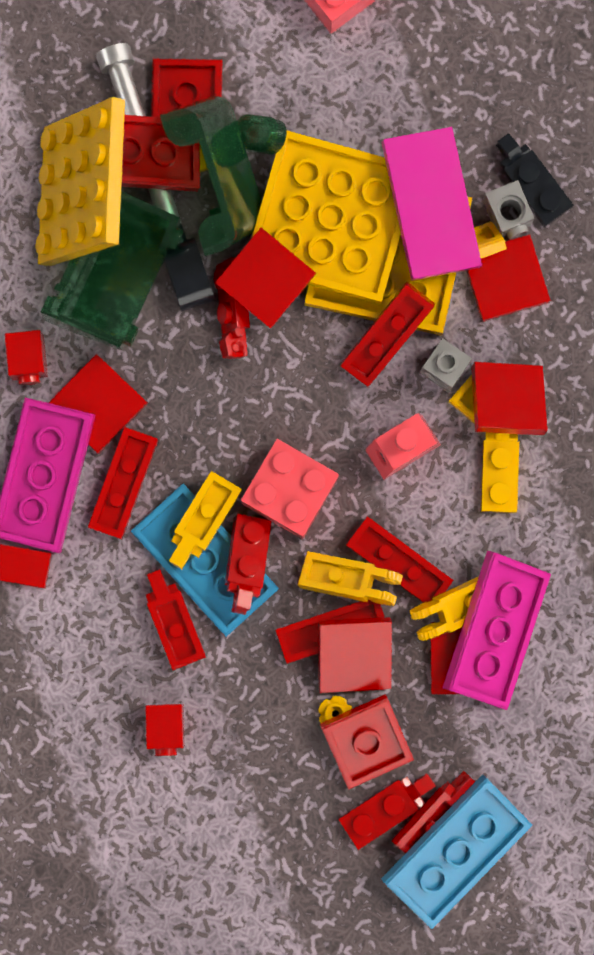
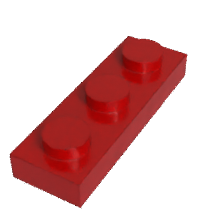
(387, 334)
(123, 483)
(389, 553)
(301, 638)

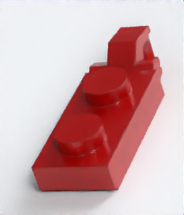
(233, 319)
(247, 560)
(173, 622)
(385, 809)
(432, 811)

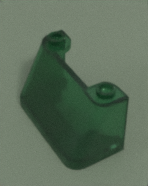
(216, 129)
(108, 287)

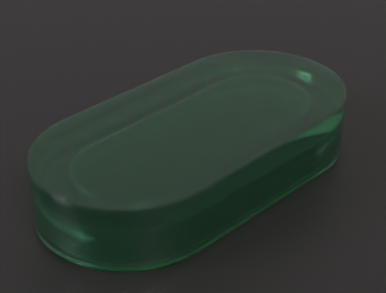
(262, 133)

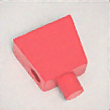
(402, 445)

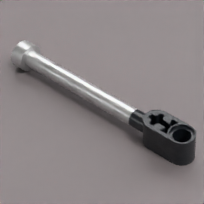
(185, 262)

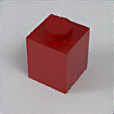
(26, 356)
(165, 728)

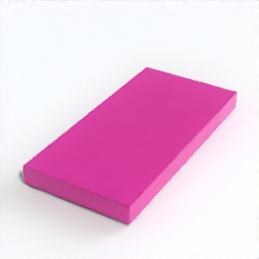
(431, 203)
(43, 474)
(497, 630)

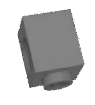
(512, 196)
(445, 365)

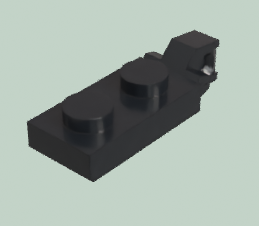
(539, 187)

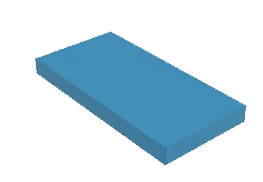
(202, 576)
(456, 851)

